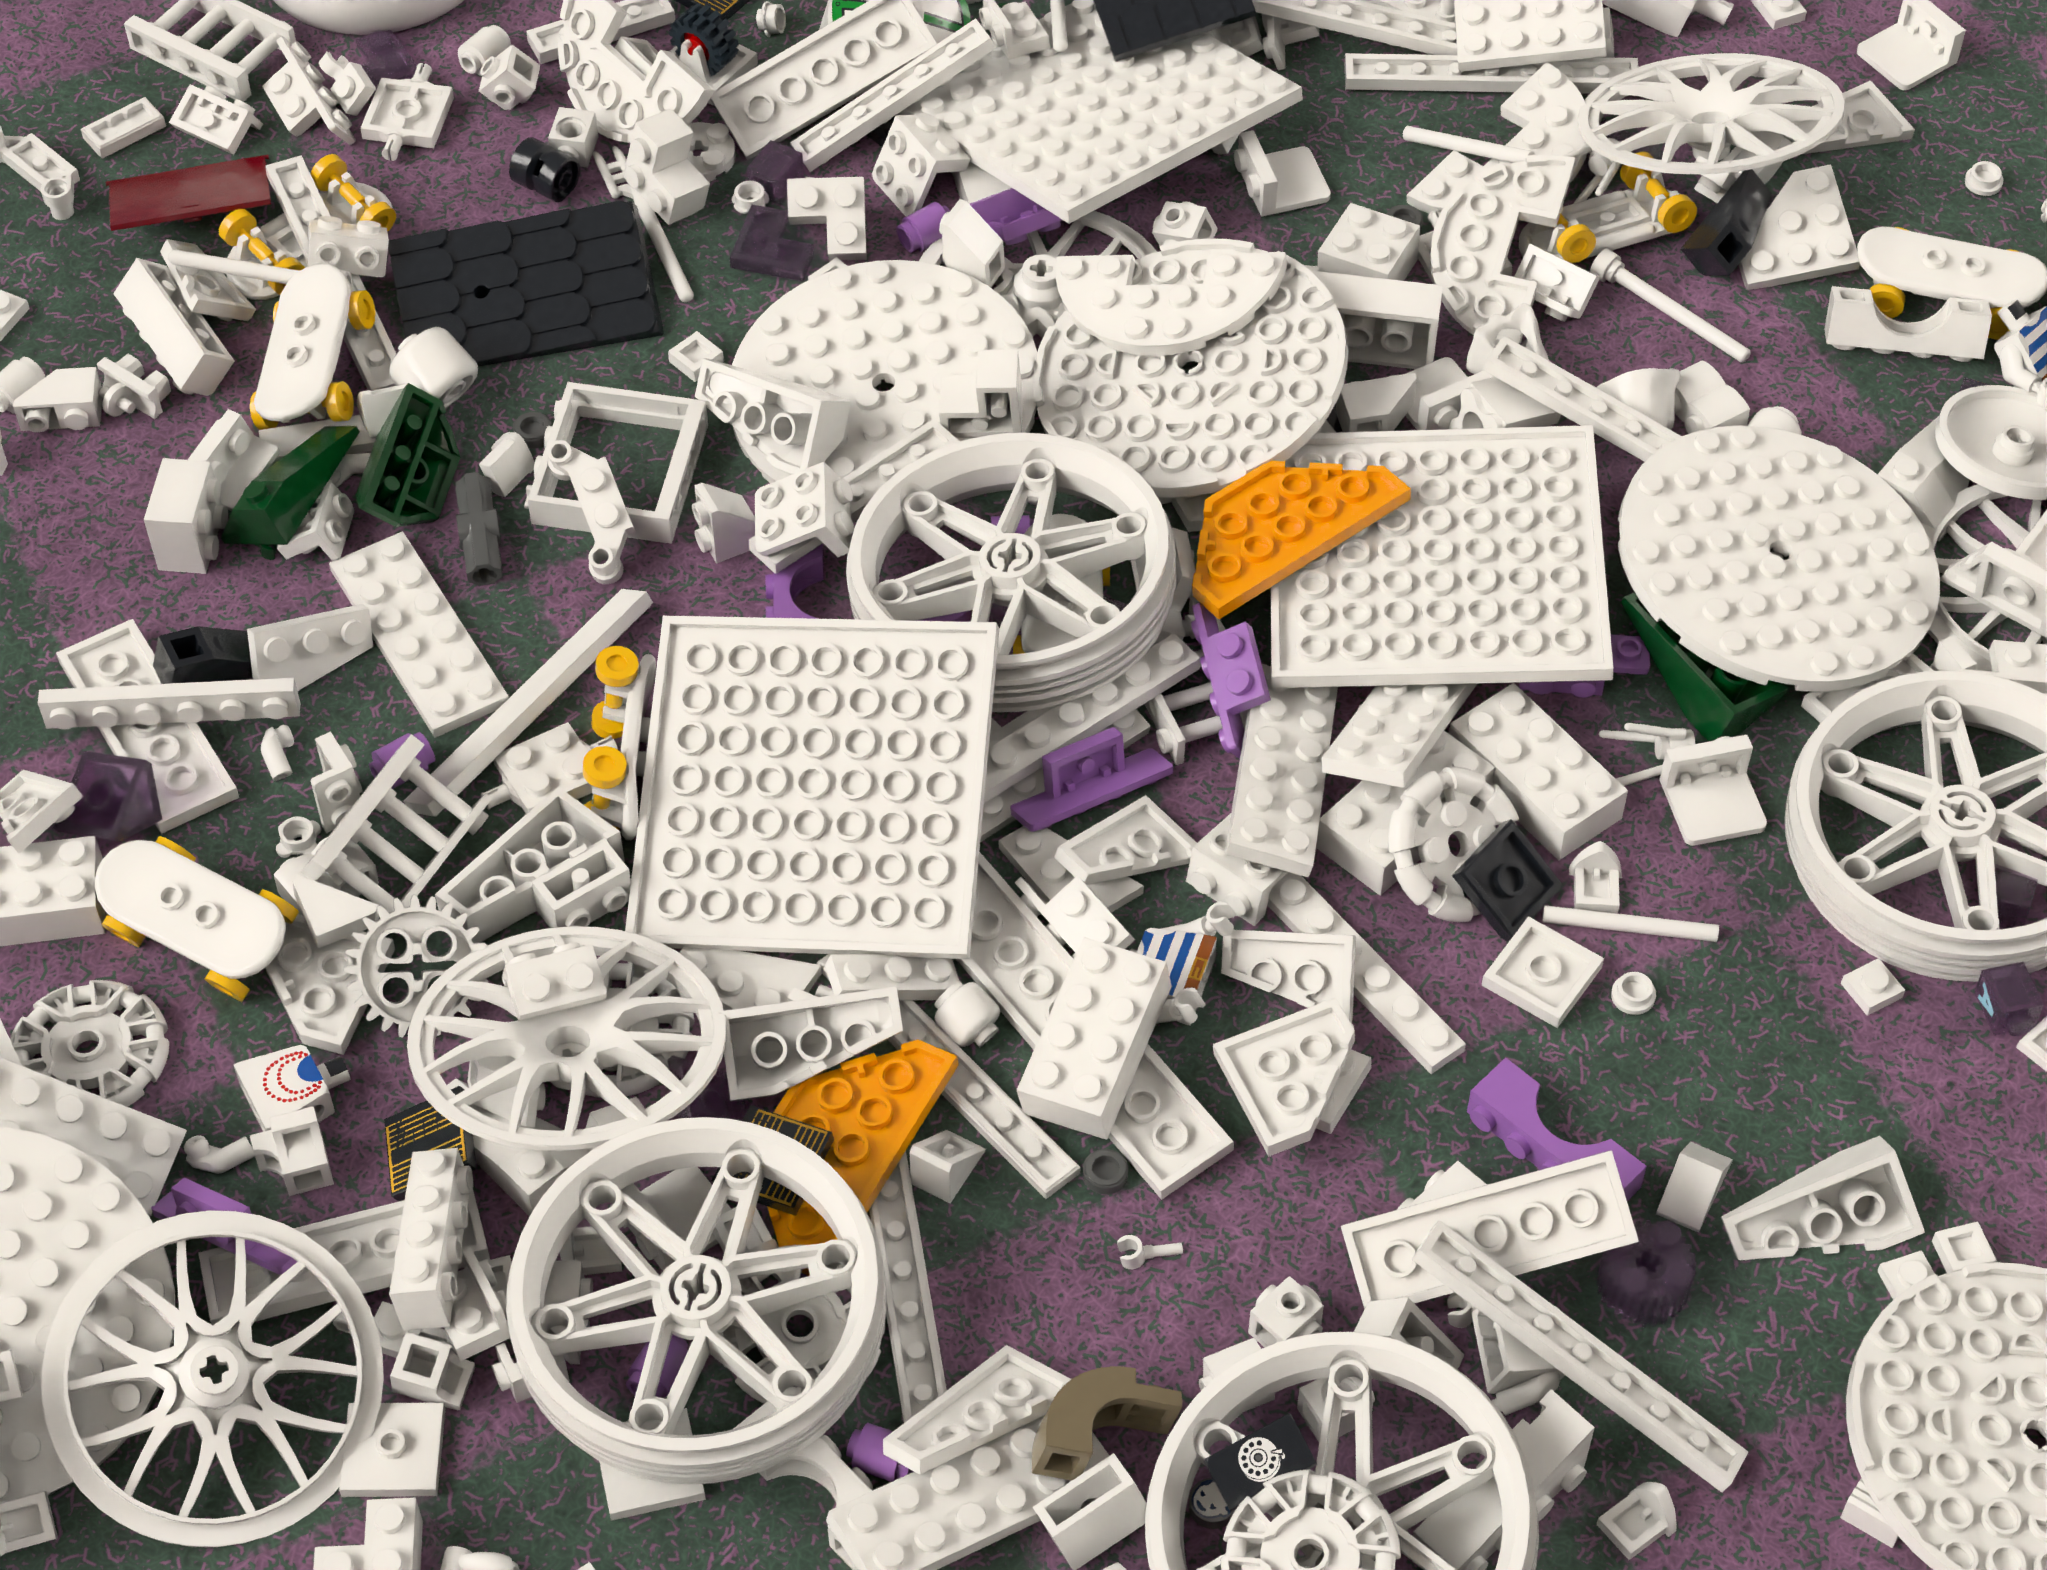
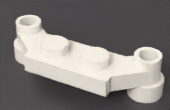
(43, 170)
(600, 504)

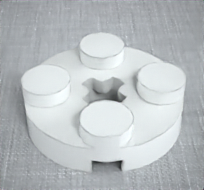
(717, 147)

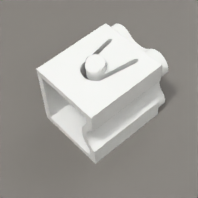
(1499, 405)

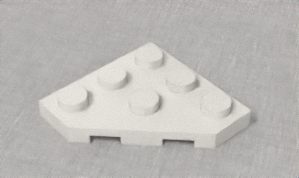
(1801, 234)
(315, 986)
(1287, 1071)

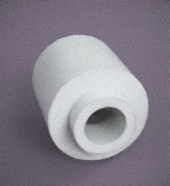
(481, 46)
(16, 380)

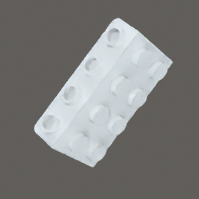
(1527, 32)

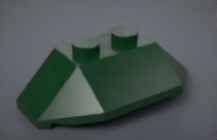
(410, 462)

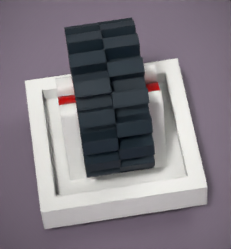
(709, 47)

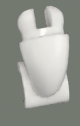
(463, 1559)

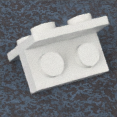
(234, 455)

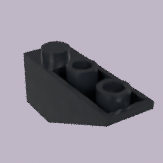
(1729, 227)
(202, 656)

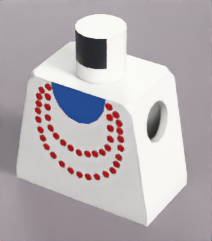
(289, 1082)

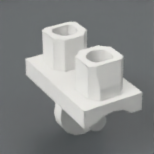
(125, 389)

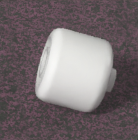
(435, 365)

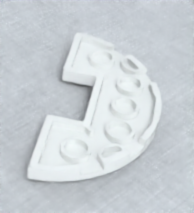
(610, 84)
(1545, 110)
(1477, 232)
(1166, 316)

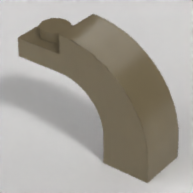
(1094, 1401)

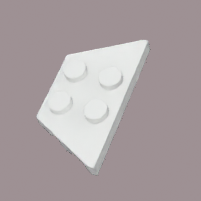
(2003, 583)

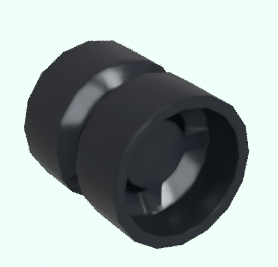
(544, 169)

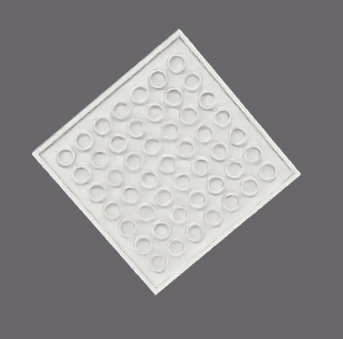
(1090, 128)
(1465, 583)
(814, 785)

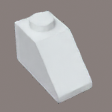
(1407, 1323)

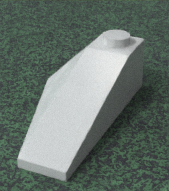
(779, 417)
(1925, 478)
(521, 1171)
(1837, 1202)

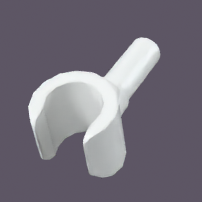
(1144, 1252)

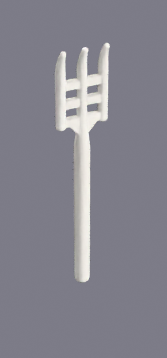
(649, 219)

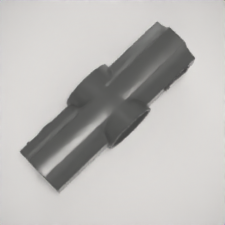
(478, 529)

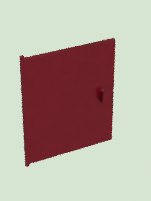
(188, 193)

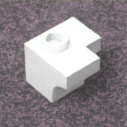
(294, 1151)
(431, 1369)

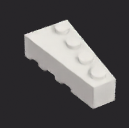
(498, 884)
(1556, 1456)

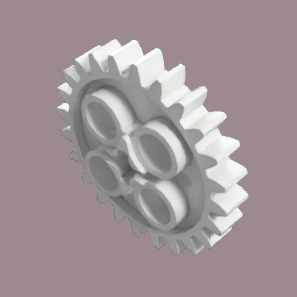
(415, 925)

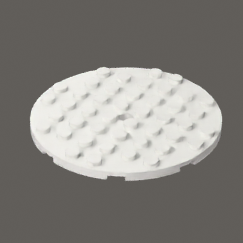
(878, 324)
(1239, 408)
(1824, 619)
(54, 1222)
(1943, 1416)

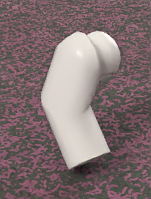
(349, 465)

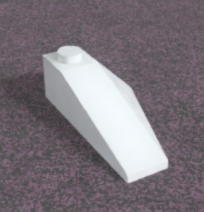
(794, 1040)

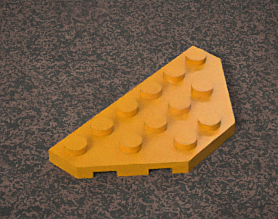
(1281, 522)
(873, 1115)

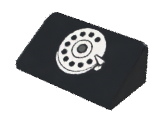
(1260, 1456)

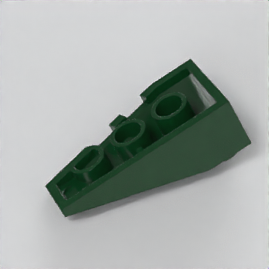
(286, 491)
(1708, 696)

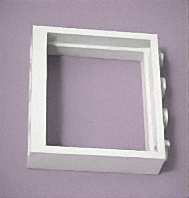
(627, 407)

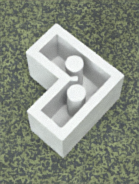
(660, 167)
(836, 203)
(985, 401)
(390, 1540)

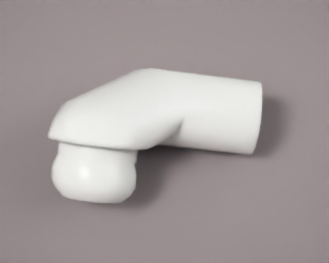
(272, 751)
(215, 1159)

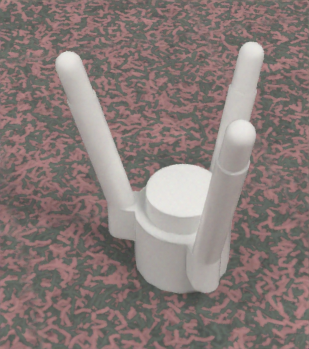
(1599, 165)
(1662, 737)

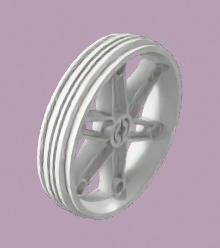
(1017, 567)
(1953, 821)
(598, 1180)
(1367, 1358)

